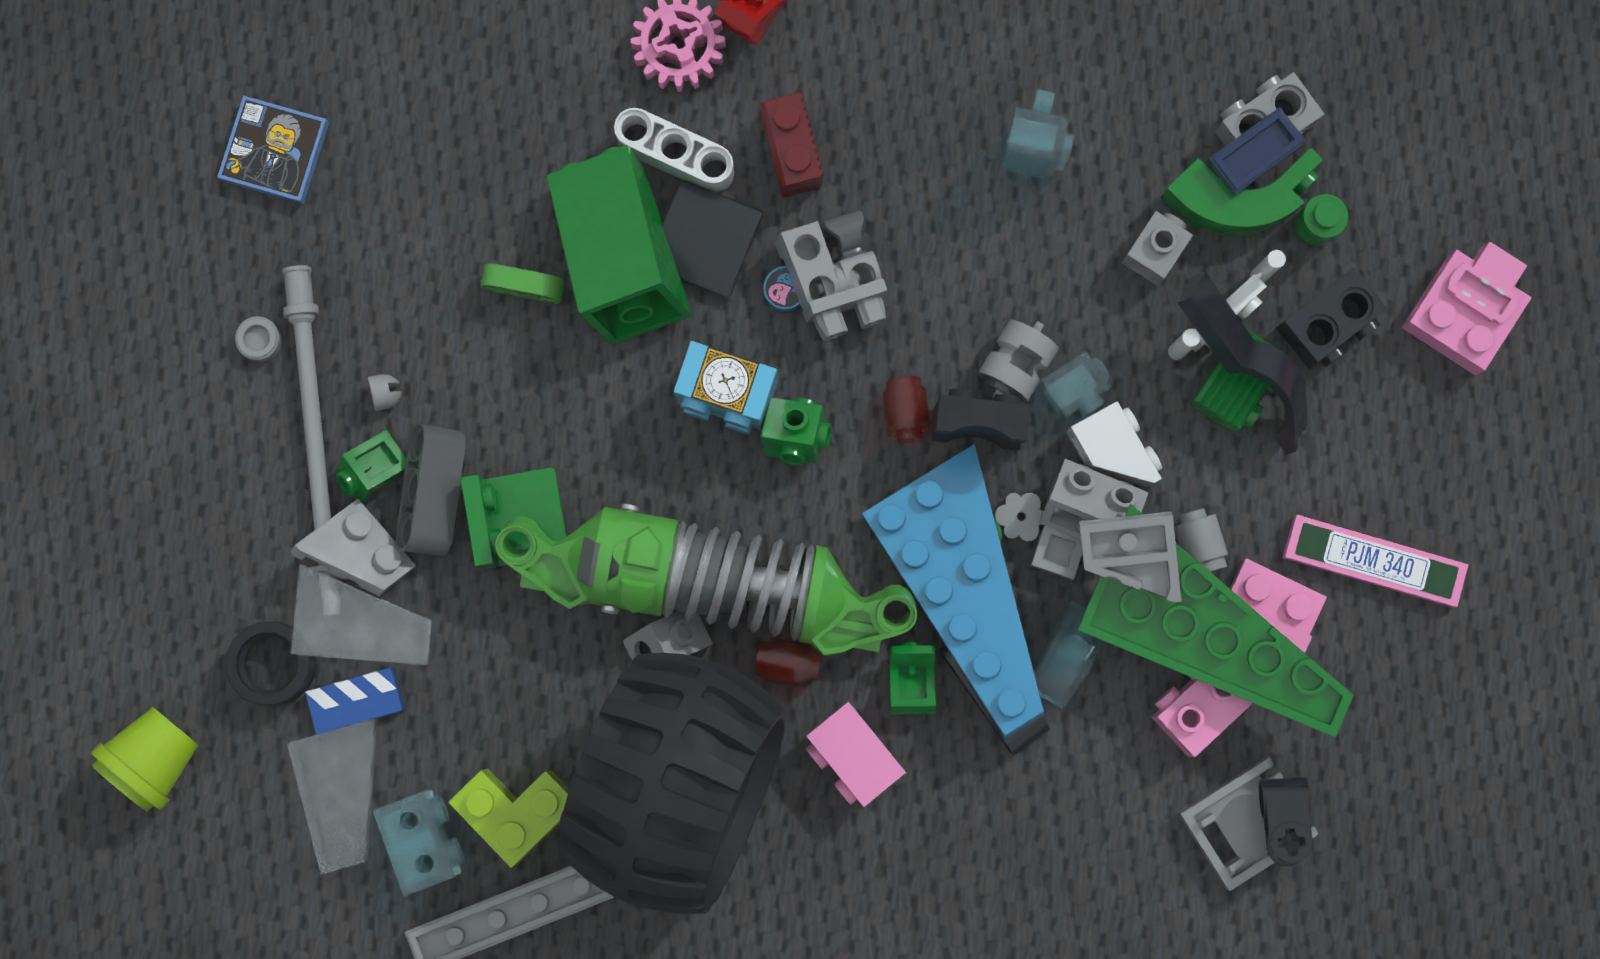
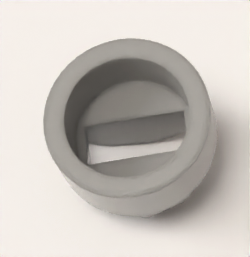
(380, 392)

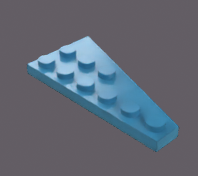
(954, 565)

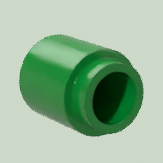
(1321, 220)

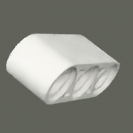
(662, 133)

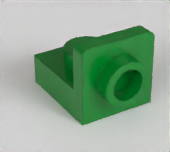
(370, 466)

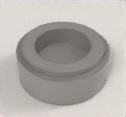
(258, 339)

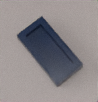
(1256, 151)

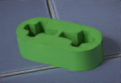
(522, 283)

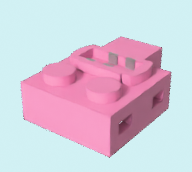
(1470, 306)

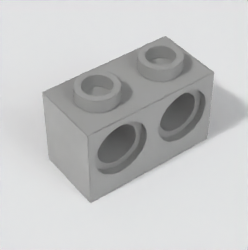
(1290, 89)

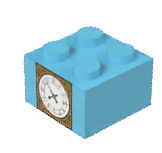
(725, 387)

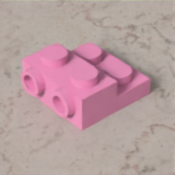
(1279, 601)

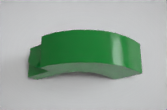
(1209, 205)

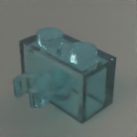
(1037, 140)

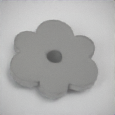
(1007, 516)

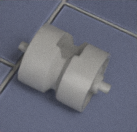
(1019, 359)

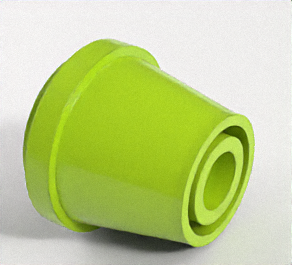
(145, 759)

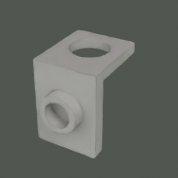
(671, 635)

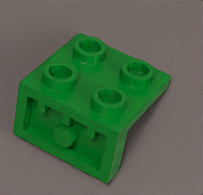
(498, 499)

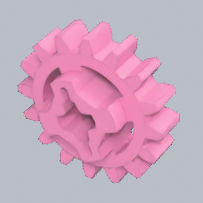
(663, 51)

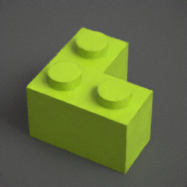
(511, 823)

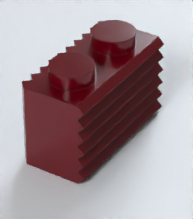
(792, 144)

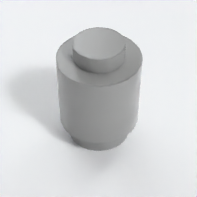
(1202, 539)

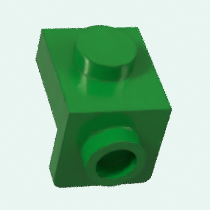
(912, 679)

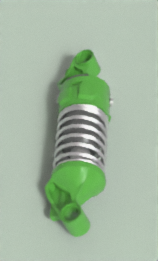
(662, 567)

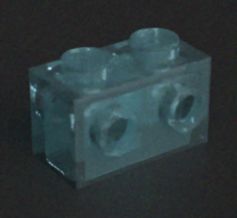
(411, 844)

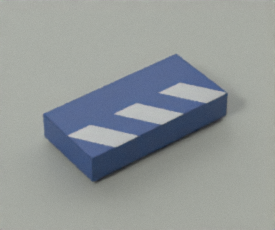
(355, 700)

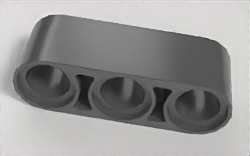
(430, 490)

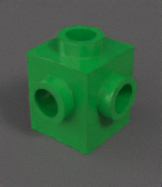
(795, 431)

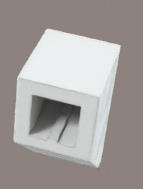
(1111, 446)

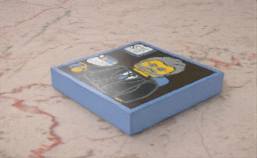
(273, 149)

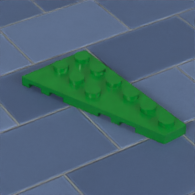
(1217, 642)

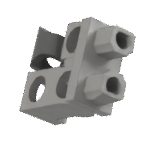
(832, 288)

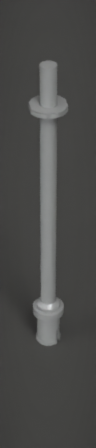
(301, 313)

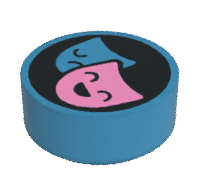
(780, 290)

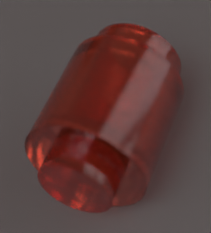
(906, 409)
(787, 662)

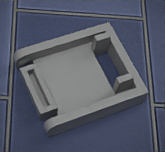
(1238, 816)

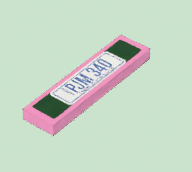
(1375, 561)

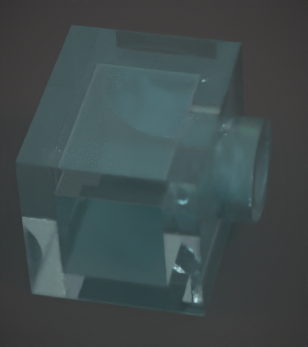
(1076, 386)

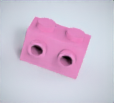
(1197, 714)
(854, 755)

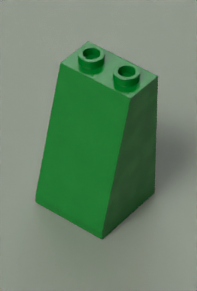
(616, 246)

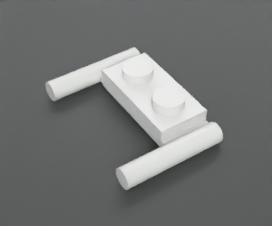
(1242, 302)

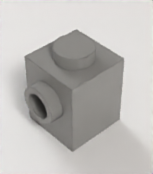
(1158, 247)

